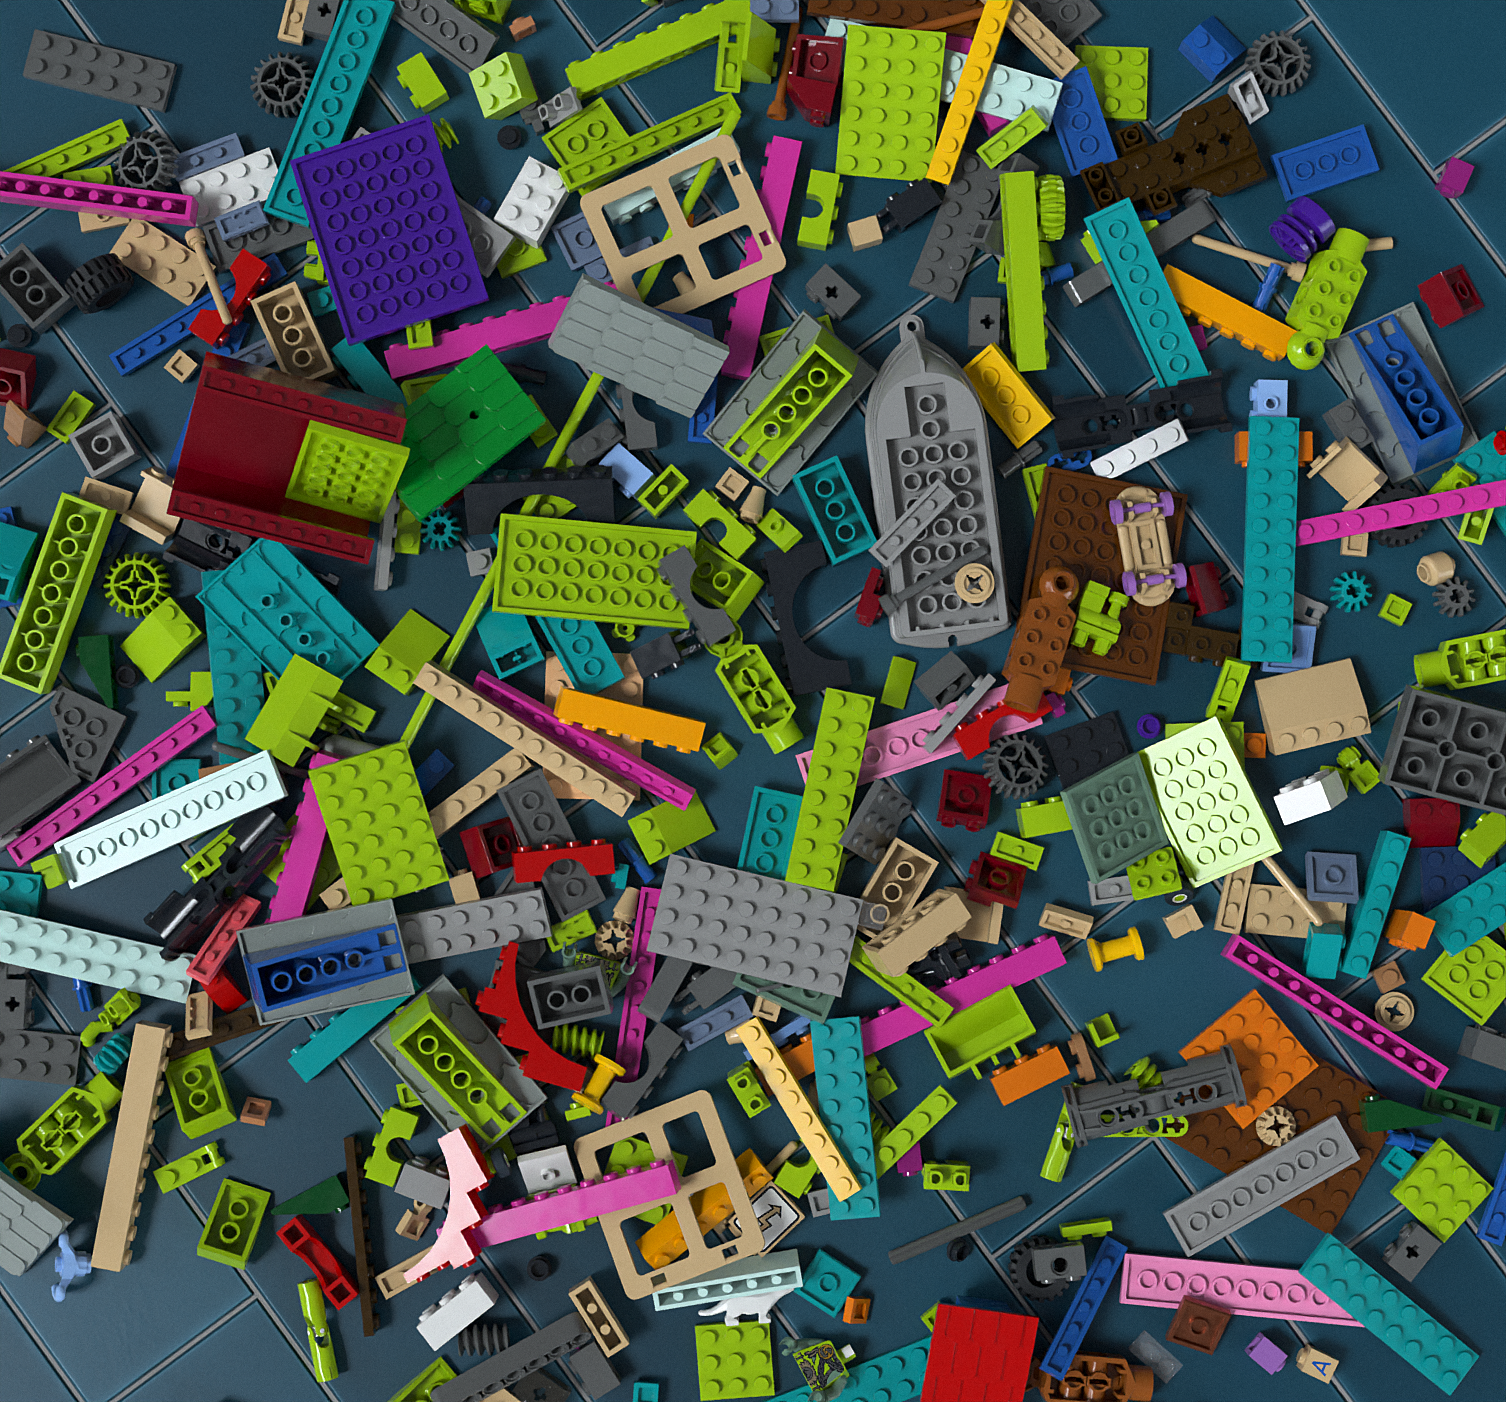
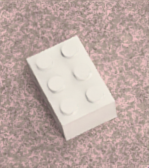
(532, 203)
(1310, 796)
(457, 1310)

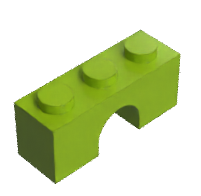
(816, 231)
(706, 509)
(383, 1164)
(796, 1177)

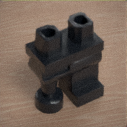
(941, 961)
(532, 1135)

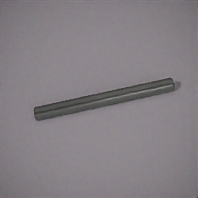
(957, 1230)

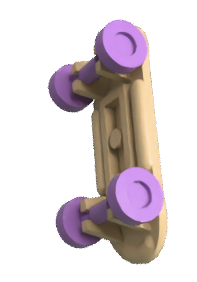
(1146, 545)

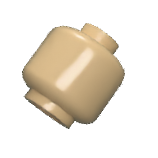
(1436, 568)

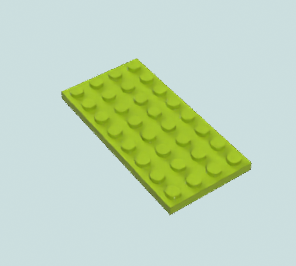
(587, 571)

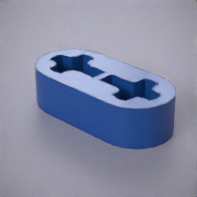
(1071, 466)

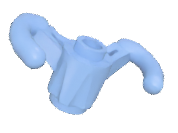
(69, 1264)

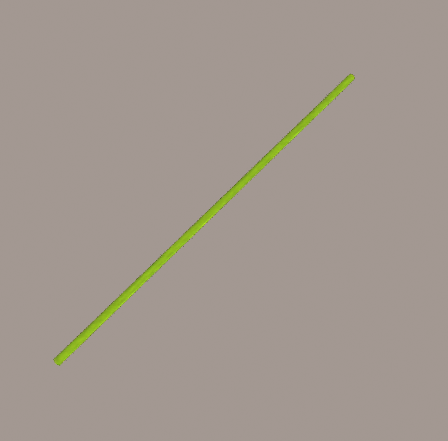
(559, 449)

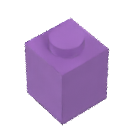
(1266, 1353)

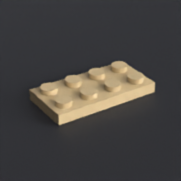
(161, 261)
(1274, 912)

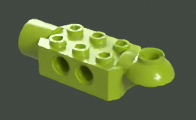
(1325, 297)
(1464, 662)
(756, 691)
(65, 1129)

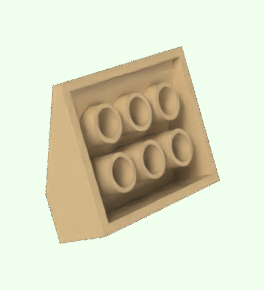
(1312, 706)

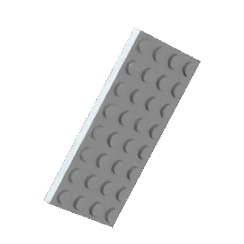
(755, 925)

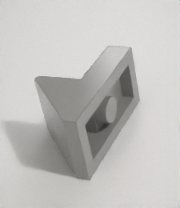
(1248, 97)

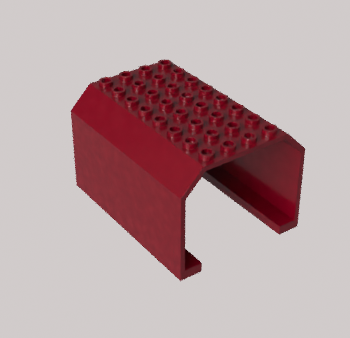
(246, 445)

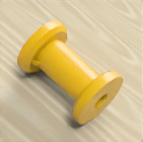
(1115, 949)
(598, 1084)

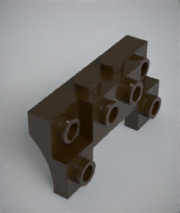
(1199, 642)

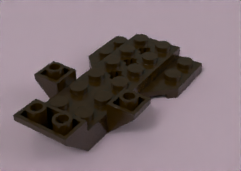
(1152, 176)

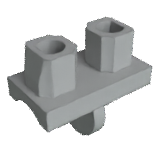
(560, 107)

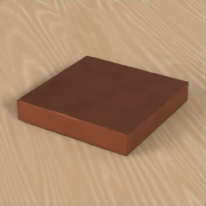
(1198, 1325)

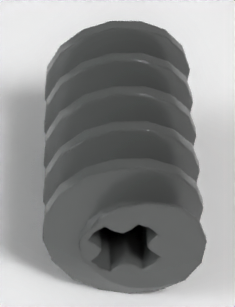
(483, 1340)

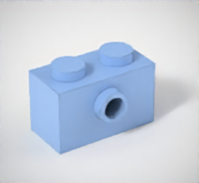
(1269, 398)
(628, 472)

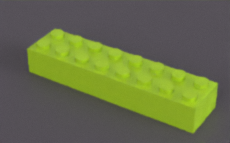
(56, 593)
(829, 789)

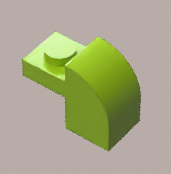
(199, 693)

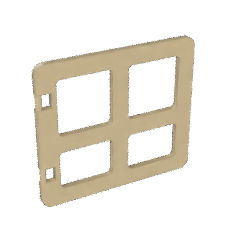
(686, 239)
(726, 1170)

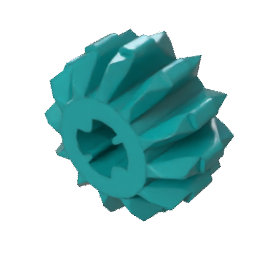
(449, 530)
(1350, 582)
(113, 1054)

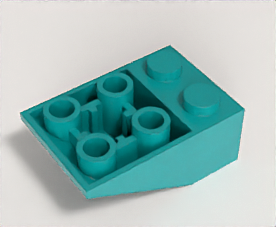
(15, 555)
(508, 642)

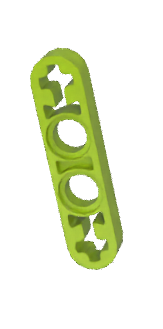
(1142, 1131)

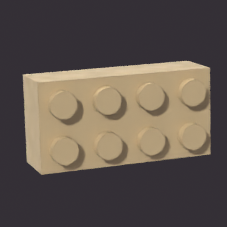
(294, 333)
(897, 882)
(917, 933)

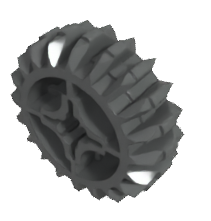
(1276, 44)
(263, 84)
(138, 158)
(1034, 769)

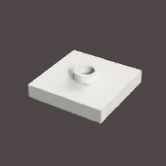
(547, 1169)

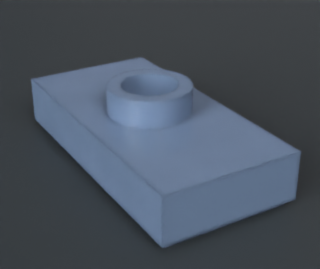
(241, 221)

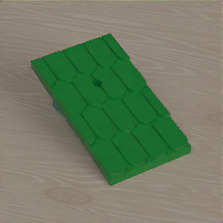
(462, 430)

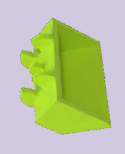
(295, 710)
(980, 1033)

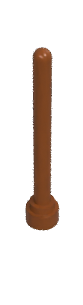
(949, 20)
(778, 109)

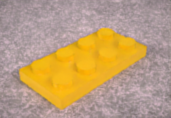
(1007, 395)

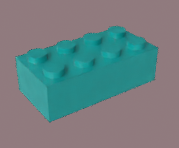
(834, 510)

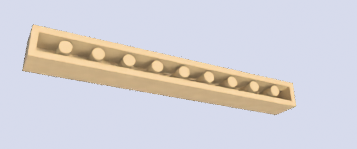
(525, 737)
(454, 809)
(131, 1145)

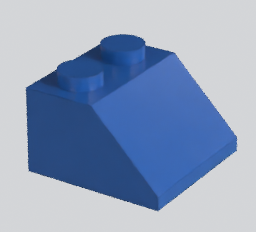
(1211, 48)

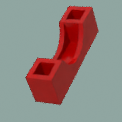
(249, 276)
(974, 738)
(531, 863)
(308, 1245)

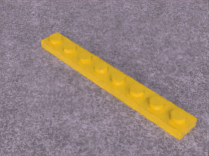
(969, 90)
(799, 1109)

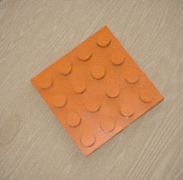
(1264, 1050)

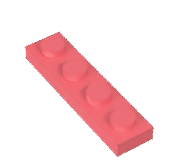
(223, 939)

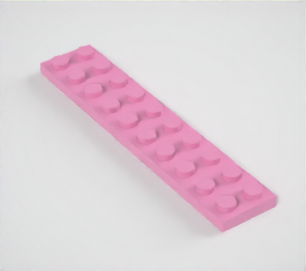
(900, 744)
(1233, 1286)

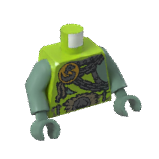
(617, 972)
(821, 1365)

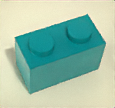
(1323, 950)

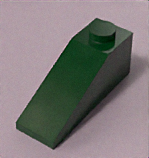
(99, 662)
(1464, 1109)
(1385, 1114)
(320, 1199)

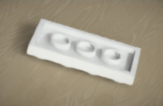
(231, 185)

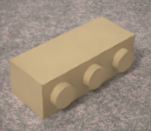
(599, 1316)

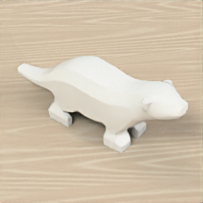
(747, 1305)

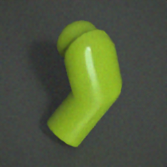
(90, 1033)

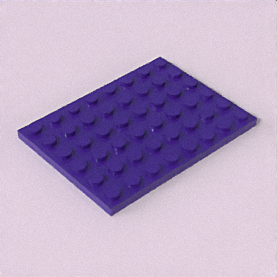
(389, 230)

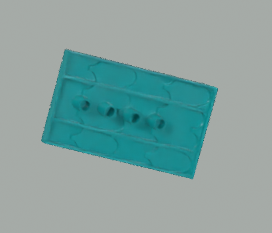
(284, 611)

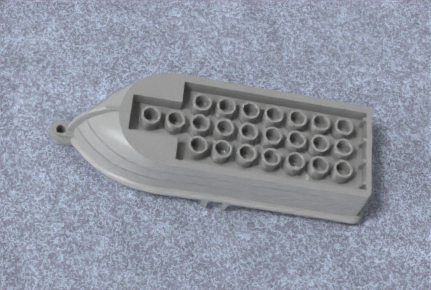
(924, 428)

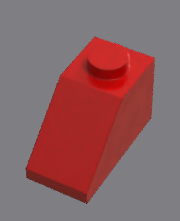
(225, 991)

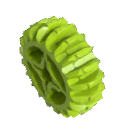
(1052, 207)
(135, 577)

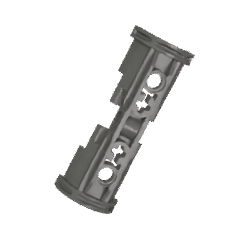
(1213, 1069)

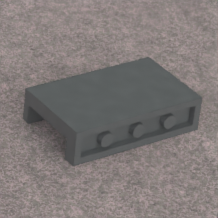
(32, 783)

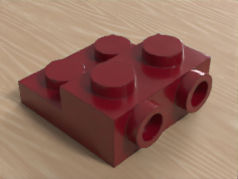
(818, 58)
(869, 605)
(964, 800)
(995, 881)

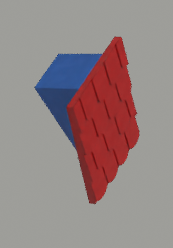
(978, 1352)

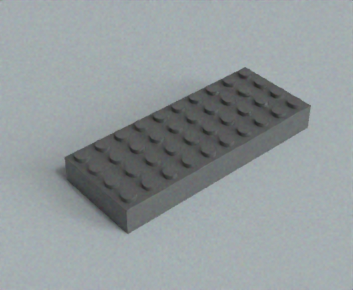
(1448, 749)

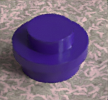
(1148, 726)

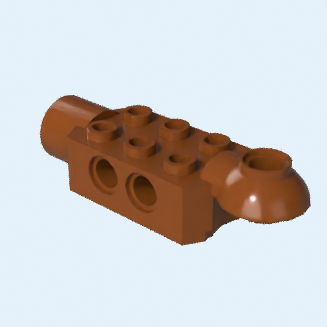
(1040, 640)
(1093, 1379)

